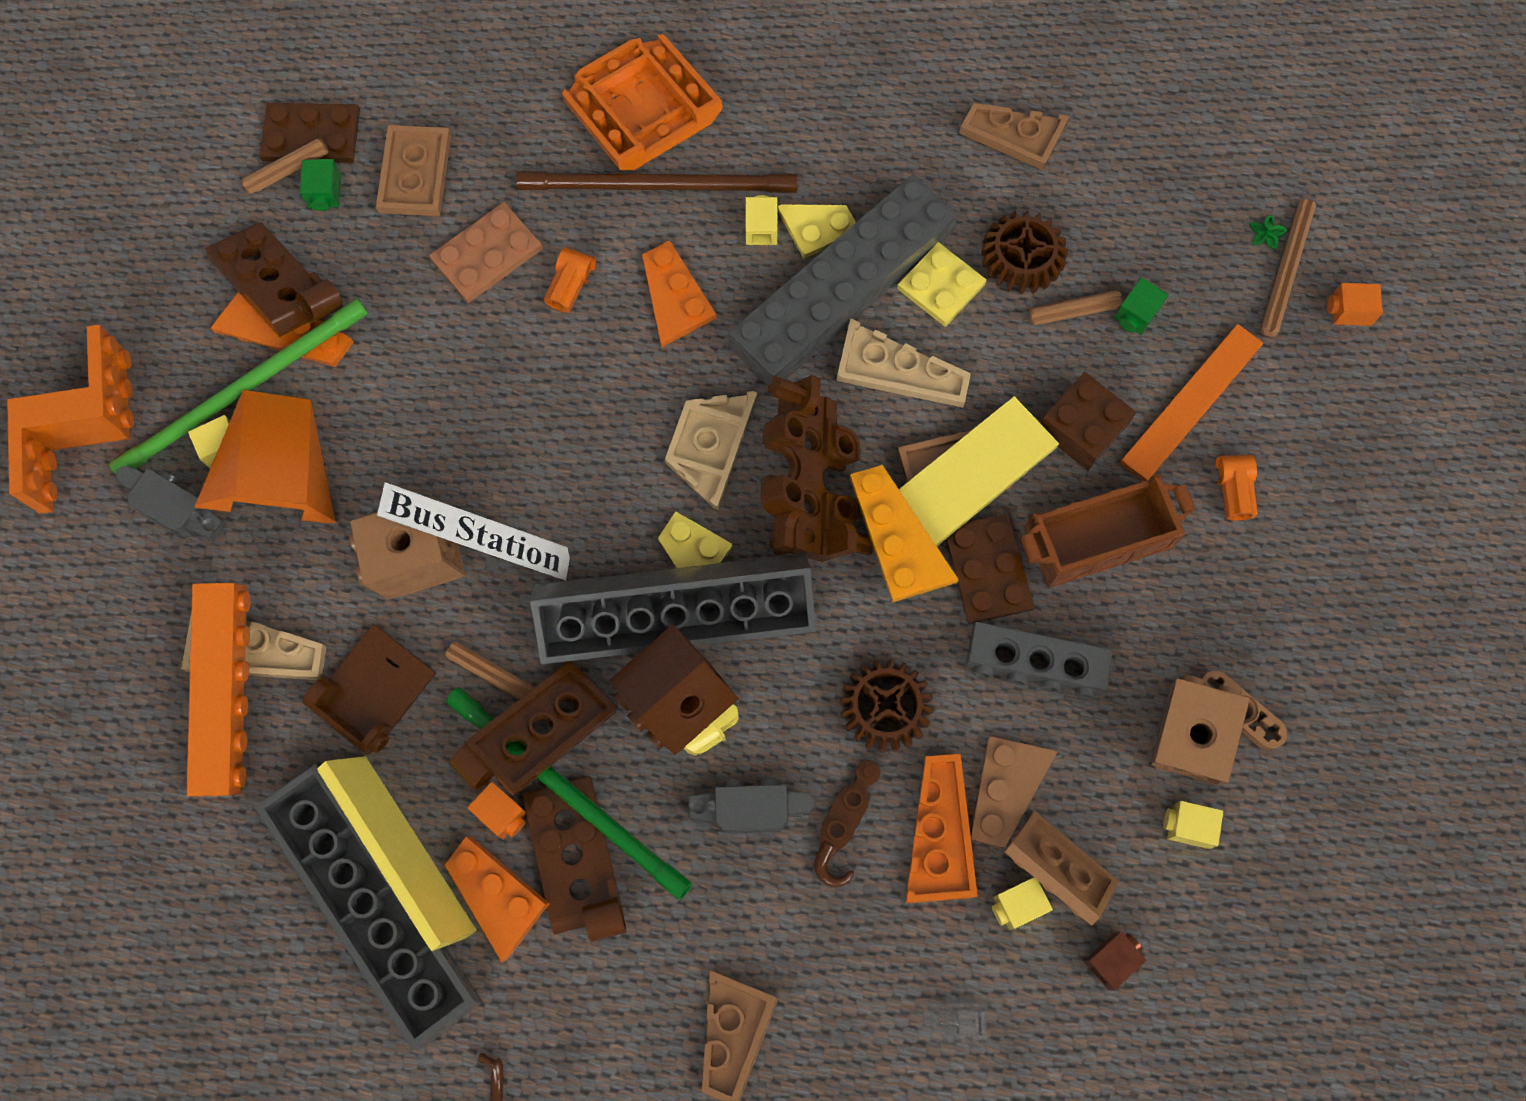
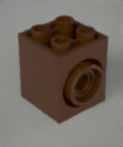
(672, 691)

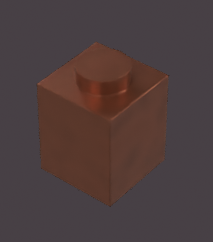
(1116, 960)

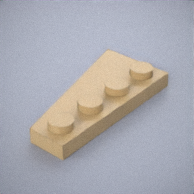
(887, 366)
(276, 654)

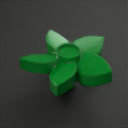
(1267, 232)

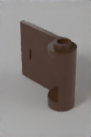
(369, 692)

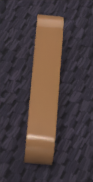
(1257, 733)

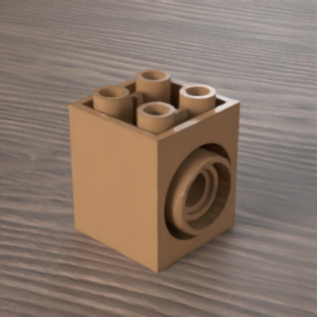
(400, 558)
(1214, 712)

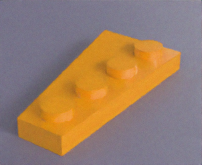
(901, 543)

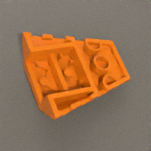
(270, 459)

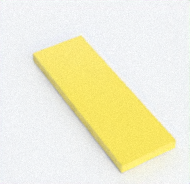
(977, 469)
(397, 851)

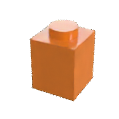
(1355, 304)
(498, 811)

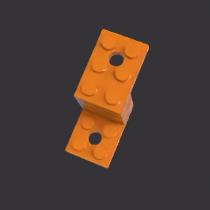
(68, 420)

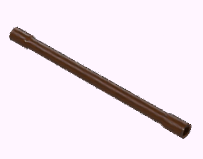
(543, 181)

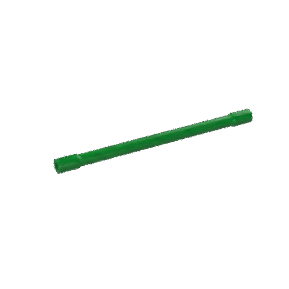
(661, 871)

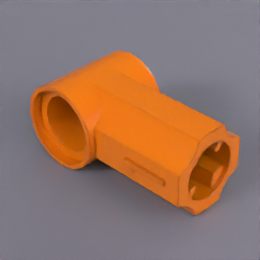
(571, 274)
(1237, 480)

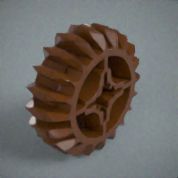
(1048, 248)
(898, 716)

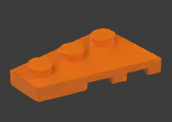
(674, 294)
(495, 895)

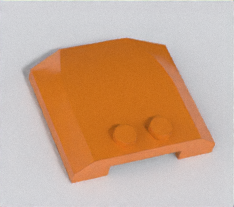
(646, 116)

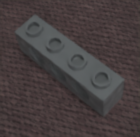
(1090, 660)

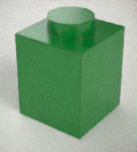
(320, 184)
(1140, 307)

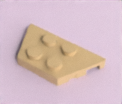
(709, 443)

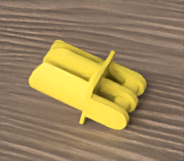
(713, 733)

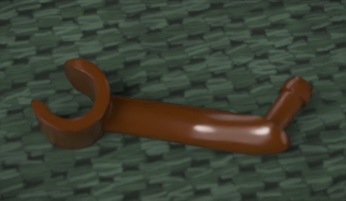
(496, 1077)

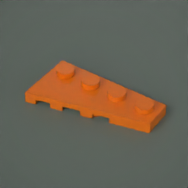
(246, 324)
(942, 840)

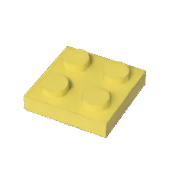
(941, 284)

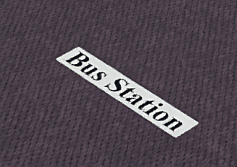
(473, 531)

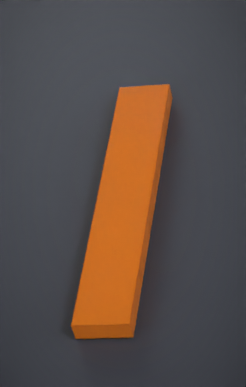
(1191, 403)

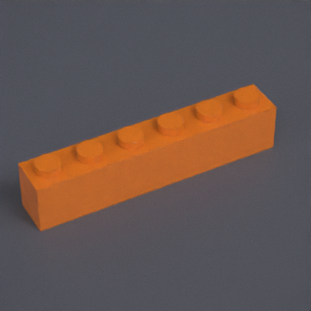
(217, 689)

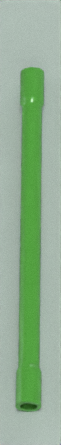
(337, 322)

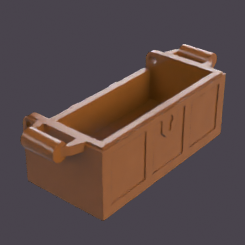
(1106, 530)

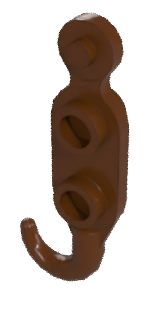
(843, 821)

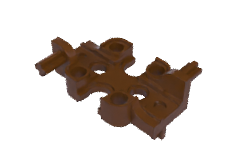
(827, 526)

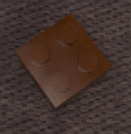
(1087, 420)

